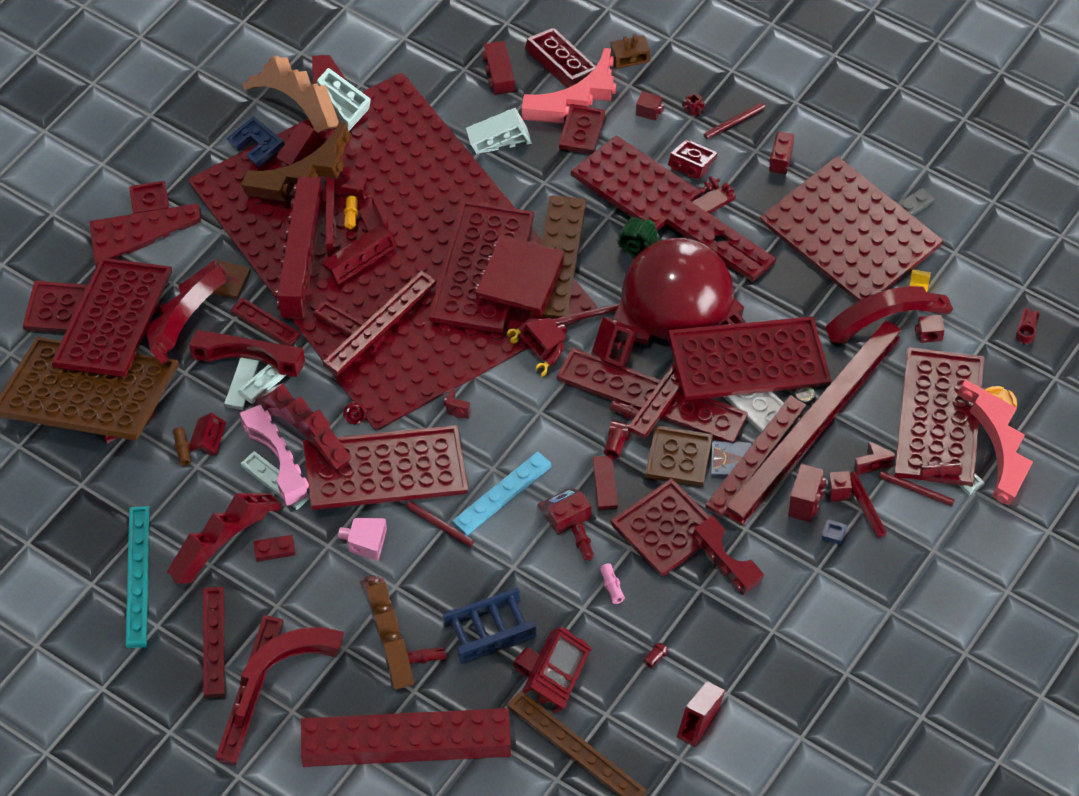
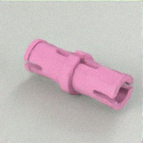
(612, 583)

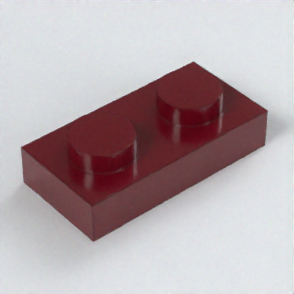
(274, 548)

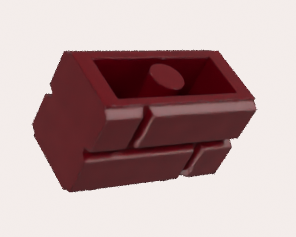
(781, 152)

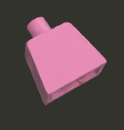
(365, 536)

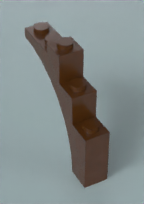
(323, 162)
(388, 631)

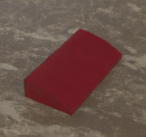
(559, 57)

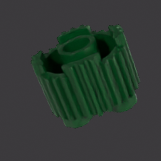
(637, 236)

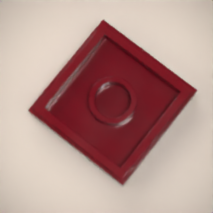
(149, 197)

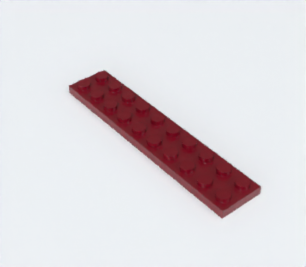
(635, 388)

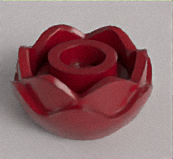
(354, 418)

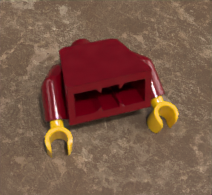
(543, 339)

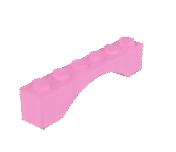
(259, 428)

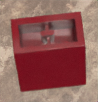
(614, 341)

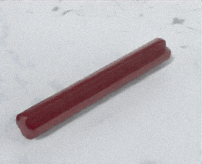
(867, 506)

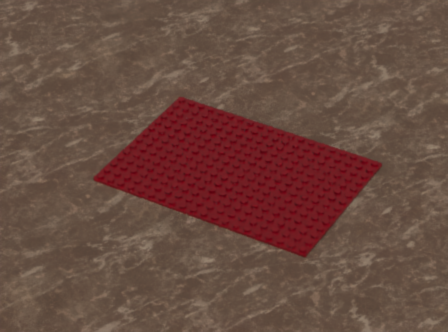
(420, 183)

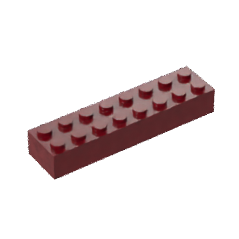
(299, 248)

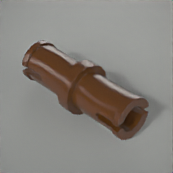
(181, 446)

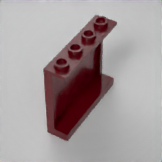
(520, 274)

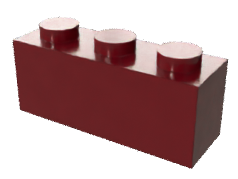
(498, 68)

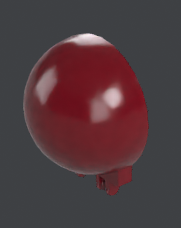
(679, 287)

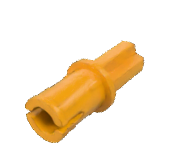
(351, 212)

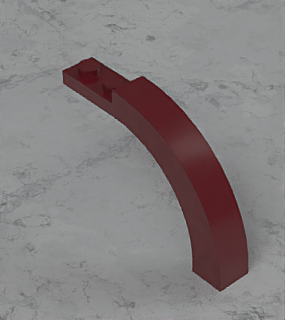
(882, 304)
(292, 643)

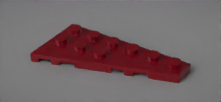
(134, 231)

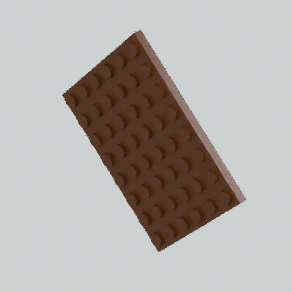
(84, 399)

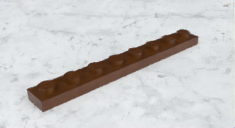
(574, 746)

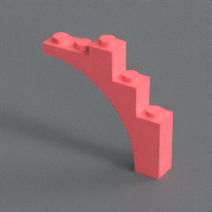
(555, 106)

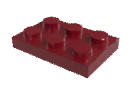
(582, 129)

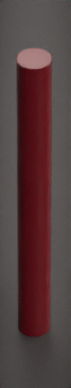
(734, 120)
(586, 314)
(917, 488)
(440, 524)

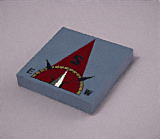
(726, 456)

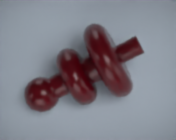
(708, 186)

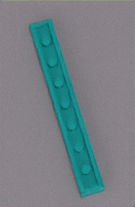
(137, 577)

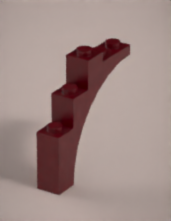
(311, 424)

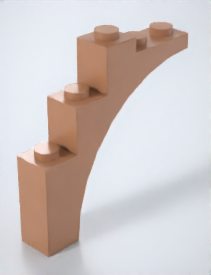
(296, 84)

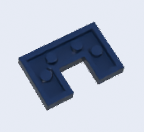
(267, 141)

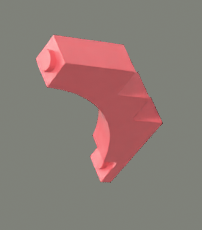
(995, 416)

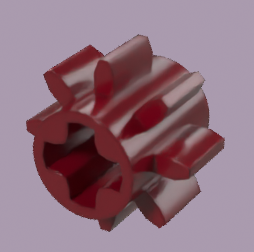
(693, 104)

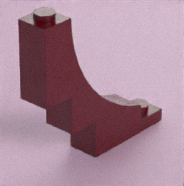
(165, 330)
(199, 547)

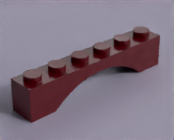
(213, 346)

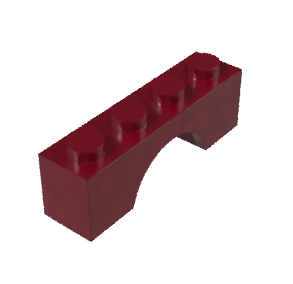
(742, 574)

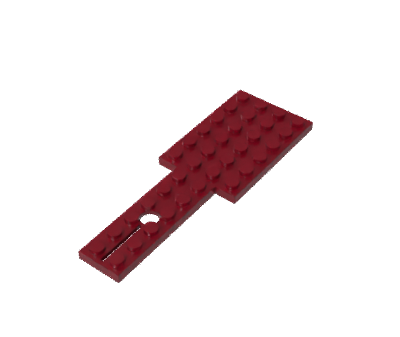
(655, 193)

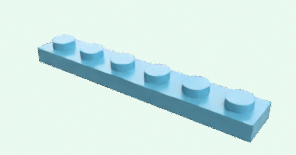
(501, 493)

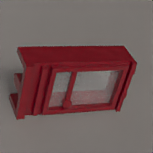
(557, 668)

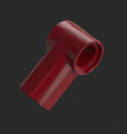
(617, 436)

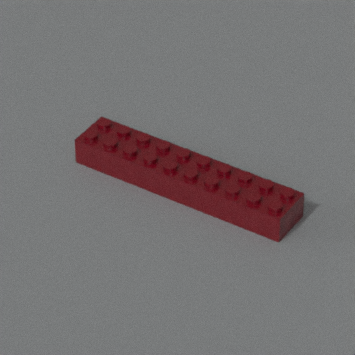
(405, 737)

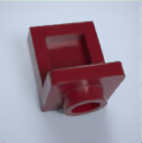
(456, 407)

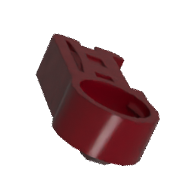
(1027, 324)

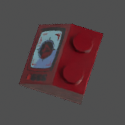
(566, 510)

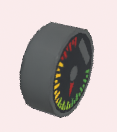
(805, 395)

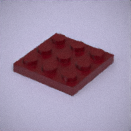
(52, 306)

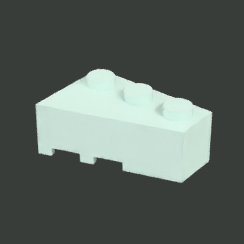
(346, 99)
(498, 131)

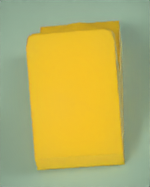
(920, 278)

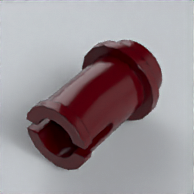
(658, 651)

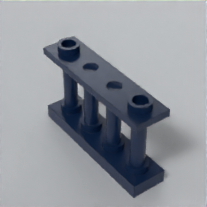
(497, 641)

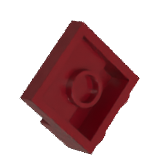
(692, 159)

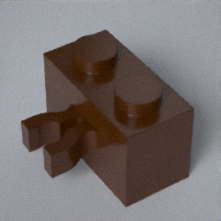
(630, 51)

